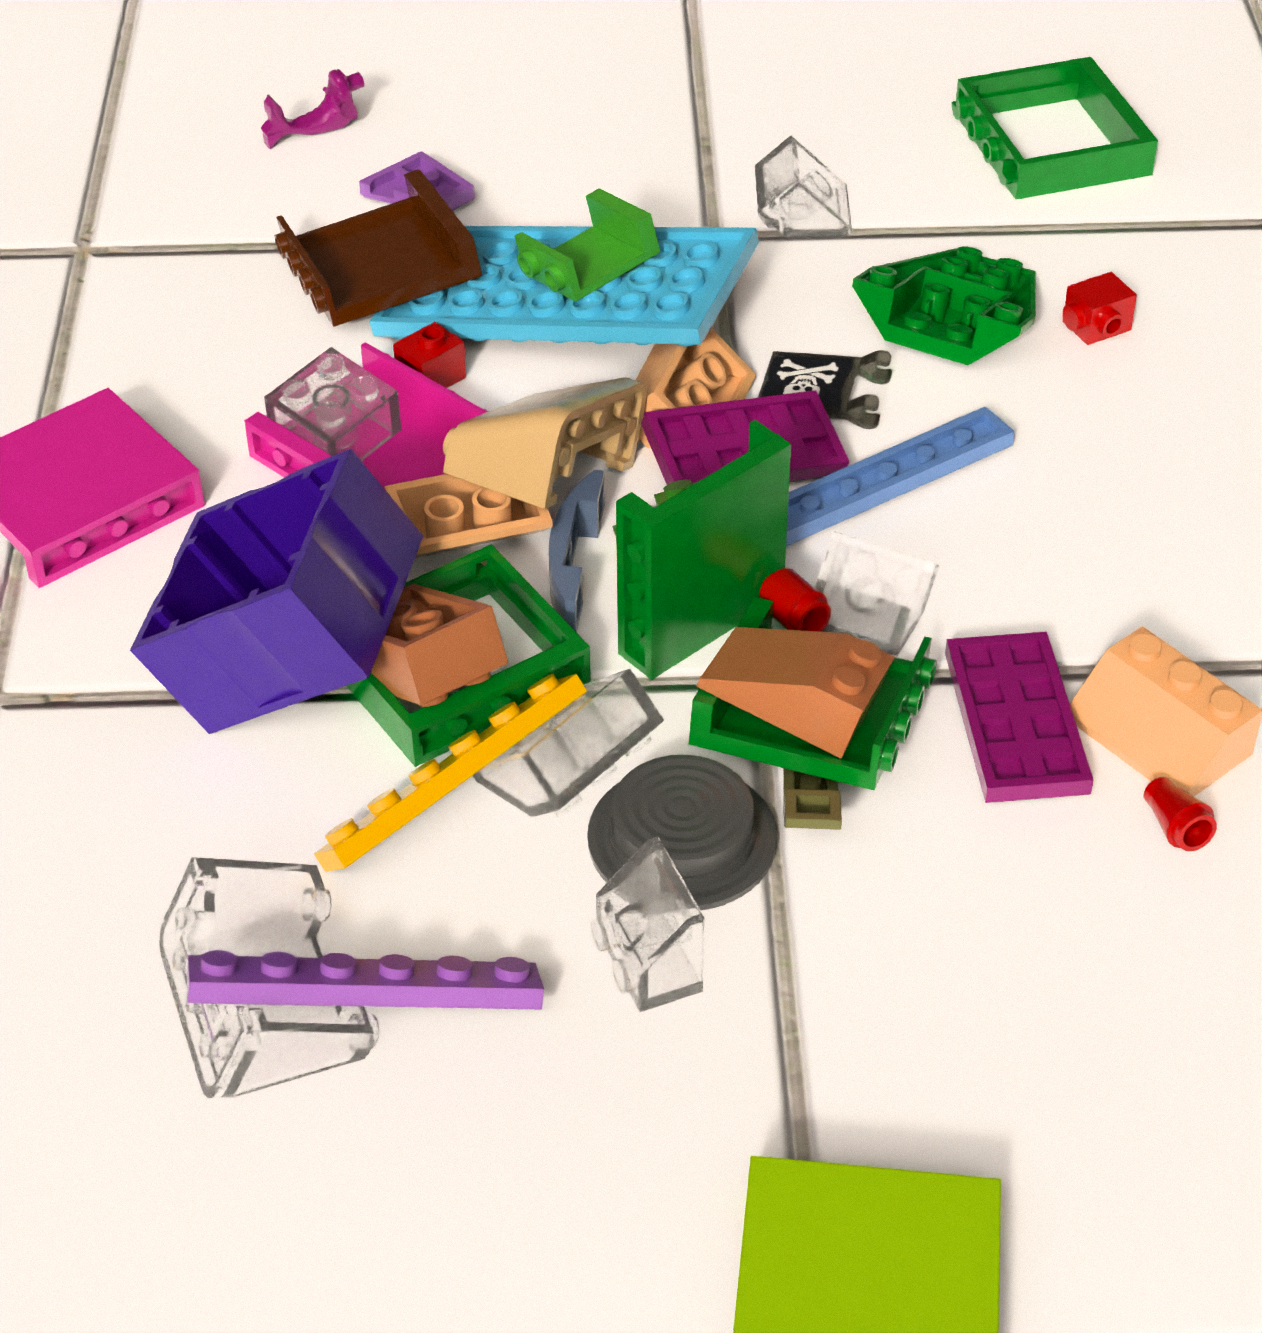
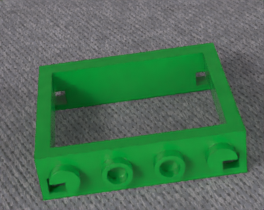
(1126, 158)
(433, 728)

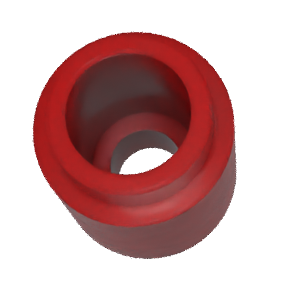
(796, 601)

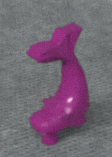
(332, 113)

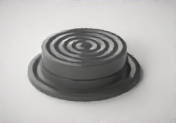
(705, 818)

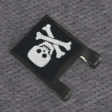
(833, 379)

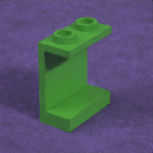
(614, 245)

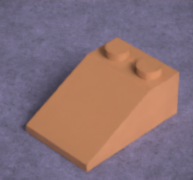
(437, 646)
(800, 681)

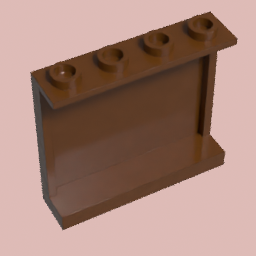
(381, 255)

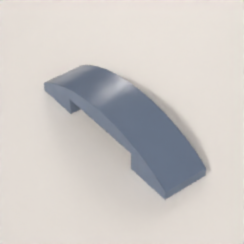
(577, 517)

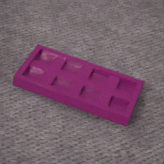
(706, 437)
(1017, 717)

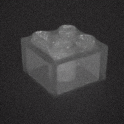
(336, 406)

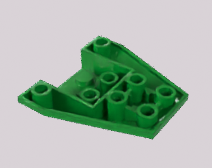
(950, 302)

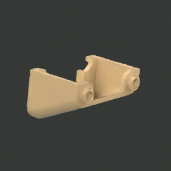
(536, 438)

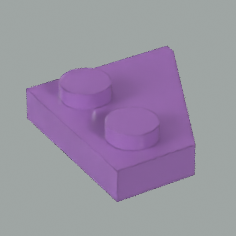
(390, 185)

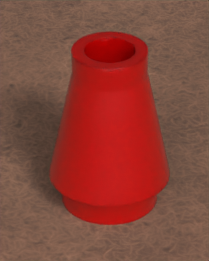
(1183, 818)

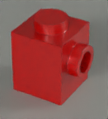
(1099, 308)
(434, 354)

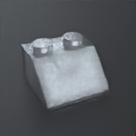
(801, 194)
(874, 590)
(651, 929)

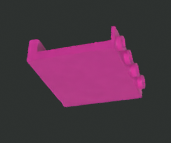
(410, 455)
(89, 485)

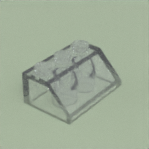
(574, 747)

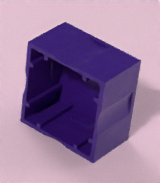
(279, 594)

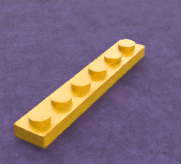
(435, 780)

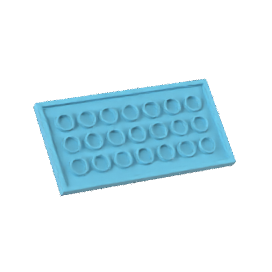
(657, 302)

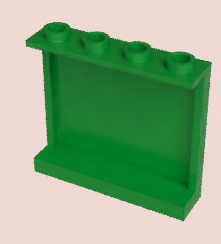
(700, 555)
(874, 748)

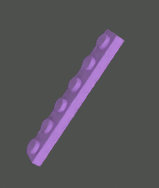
(348, 981)

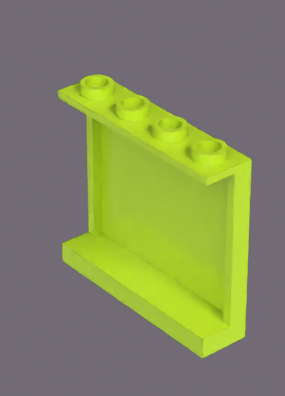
(867, 1250)

